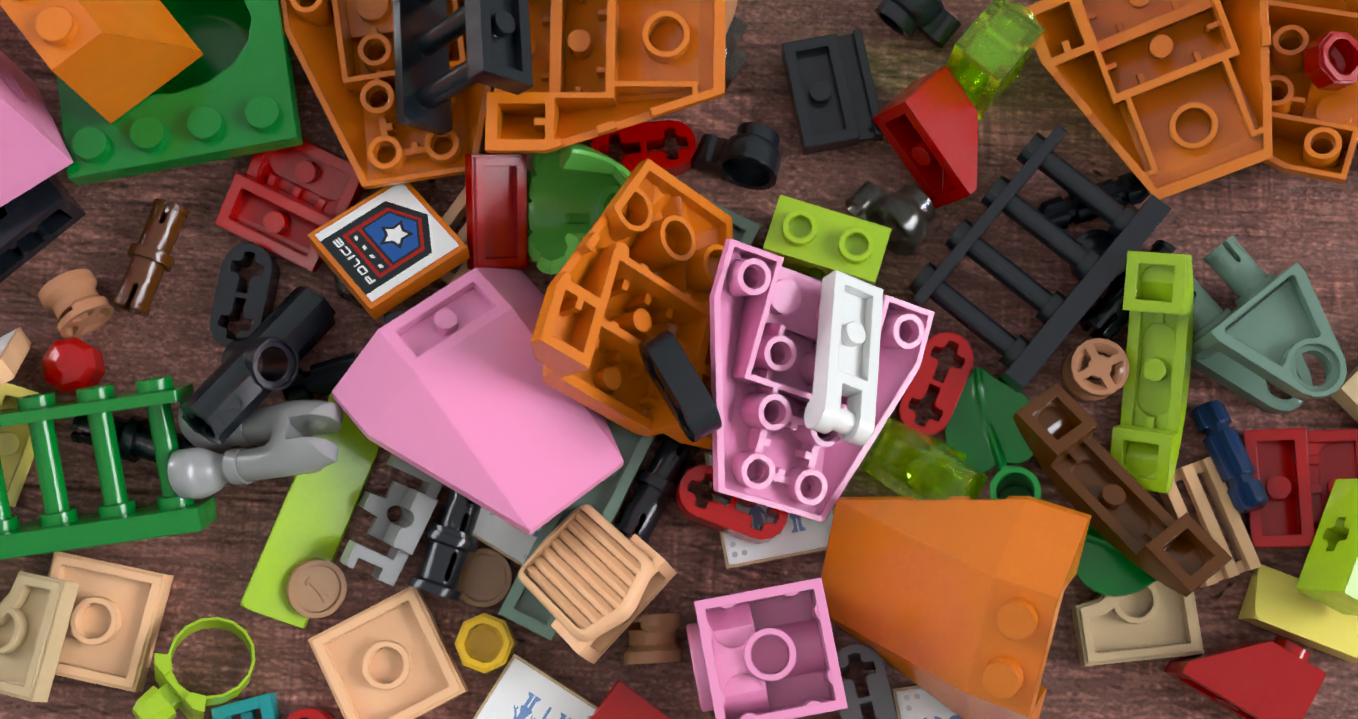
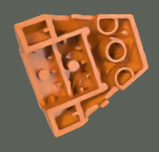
(630, 278)

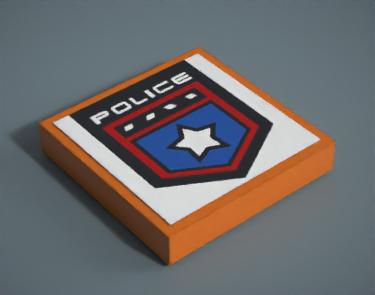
(388, 247)

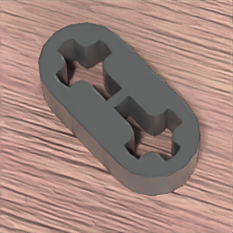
(878, 687)

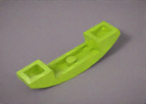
(1159, 356)

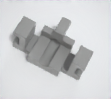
(401, 534)

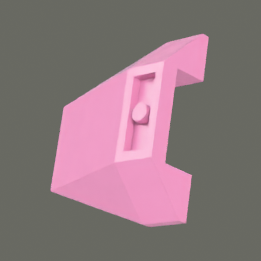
(764, 378)
(468, 401)

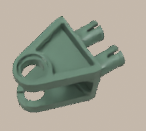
(1264, 333)

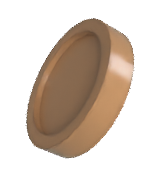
(485, 578)
(316, 588)

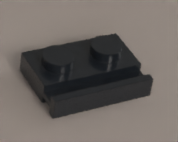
(831, 91)

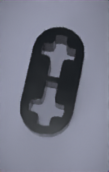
(232, 292)
(680, 386)

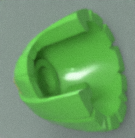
(566, 199)

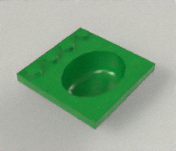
(217, 108)

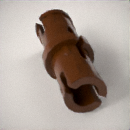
(150, 257)

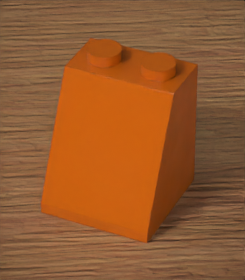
(106, 48)

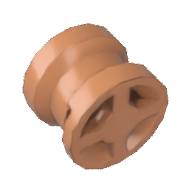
(75, 303)
(1104, 362)
(653, 639)

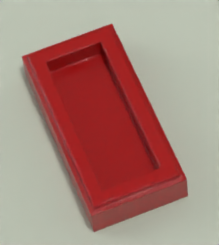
(496, 210)

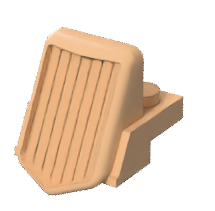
(593, 580)

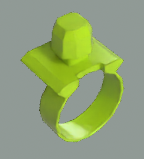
(170, 696)

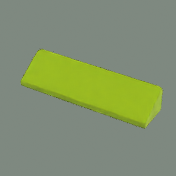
(311, 521)

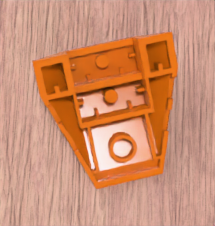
(608, 70)
(1166, 82)
(956, 592)

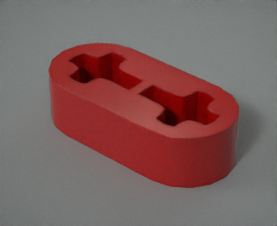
(651, 137)
(946, 391)
(725, 517)

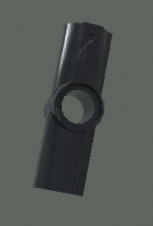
(237, 385)

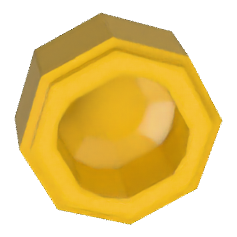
(485, 643)

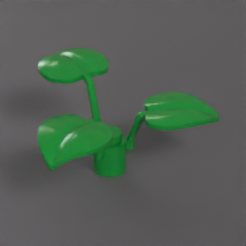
(989, 437)

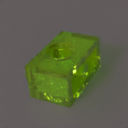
(994, 52)

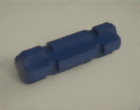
(1229, 456)

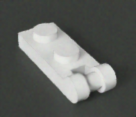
(846, 359)

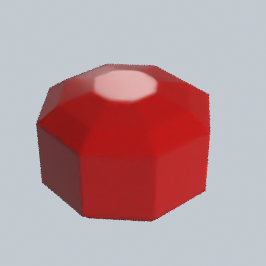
(1332, 60)
(72, 365)

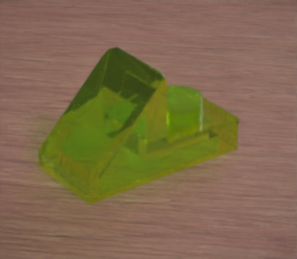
(921, 465)

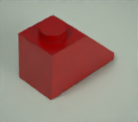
(935, 135)
(1253, 678)

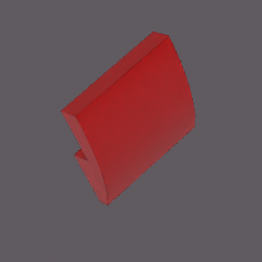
(288, 197)
(1298, 478)

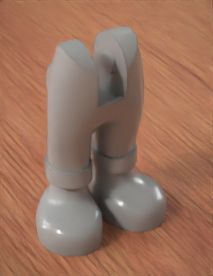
(205, 471)

